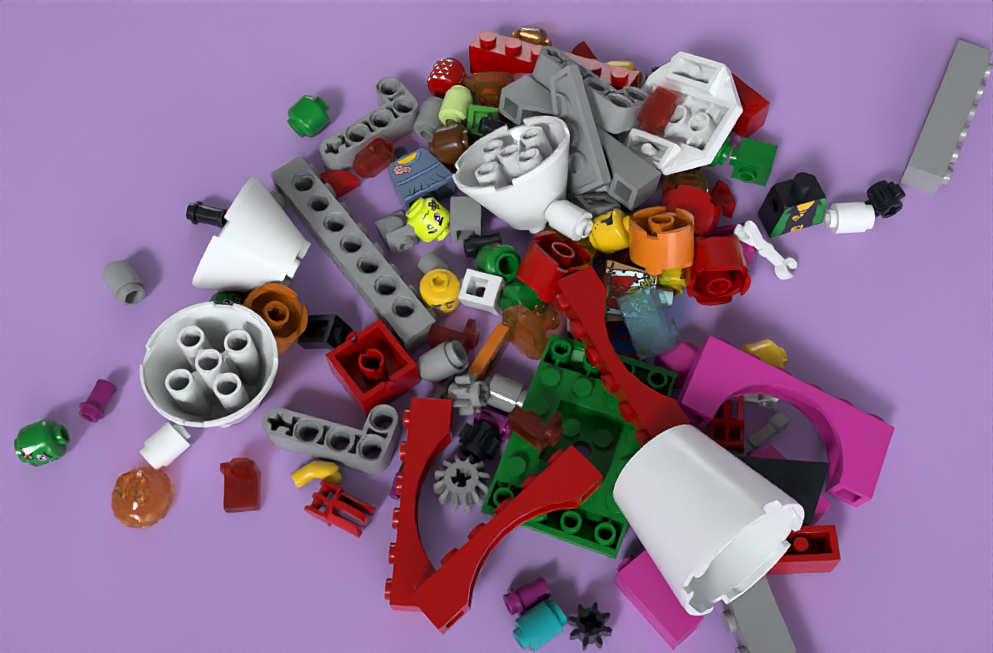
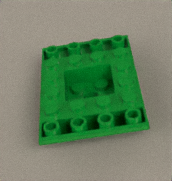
(590, 419)

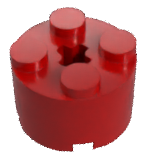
(697, 203)
(549, 261)
(717, 270)

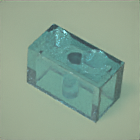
(647, 321)

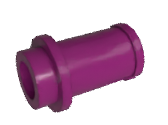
(97, 401)
(496, 420)
(526, 596)

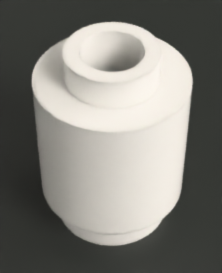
(849, 217)
(569, 219)
(165, 445)

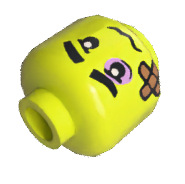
(429, 219)

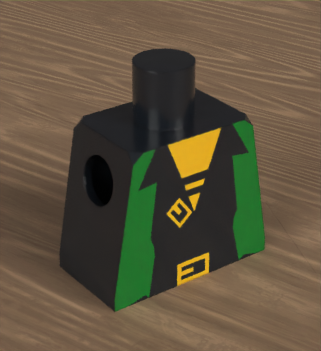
(793, 205)

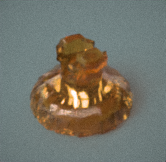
(487, 86)
(530, 328)
(142, 497)

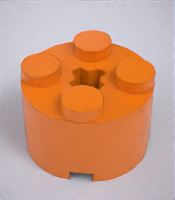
(661, 239)
(280, 311)

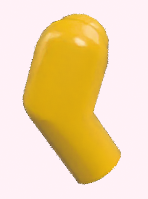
(319, 470)

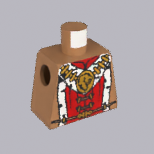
(622, 279)

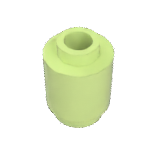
(456, 106)

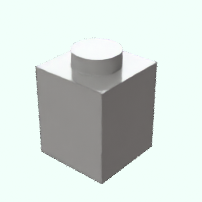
(465, 218)

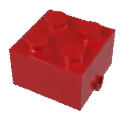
(373, 367)

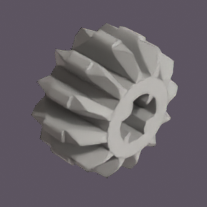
(449, 487)

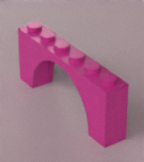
(852, 439)
(653, 597)

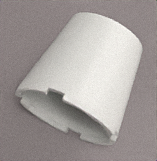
(704, 516)

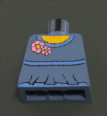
(419, 176)

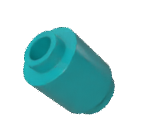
(539, 625)

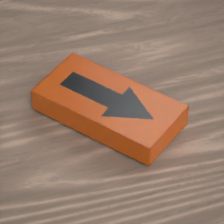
(490, 352)

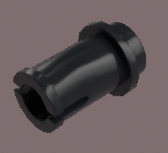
(488, 124)
(205, 214)
(473, 245)

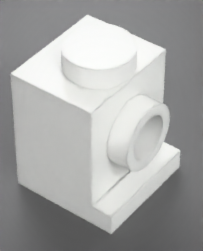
(476, 282)

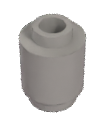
(428, 118)
(124, 282)
(442, 361)
(505, 392)

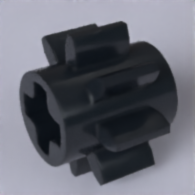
(885, 198)
(479, 440)
(582, 619)

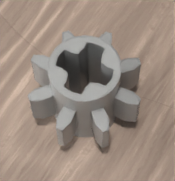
(468, 394)

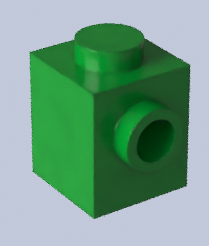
(752, 161)

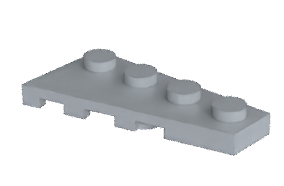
(586, 158)

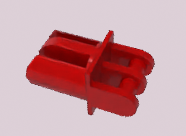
(729, 431)
(340, 505)

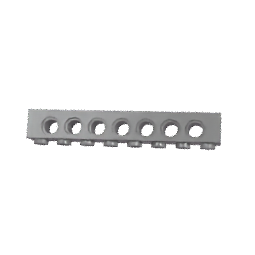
(306, 198)

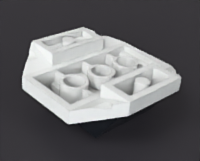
(701, 122)

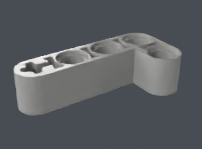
(611, 108)
(390, 122)
(332, 433)

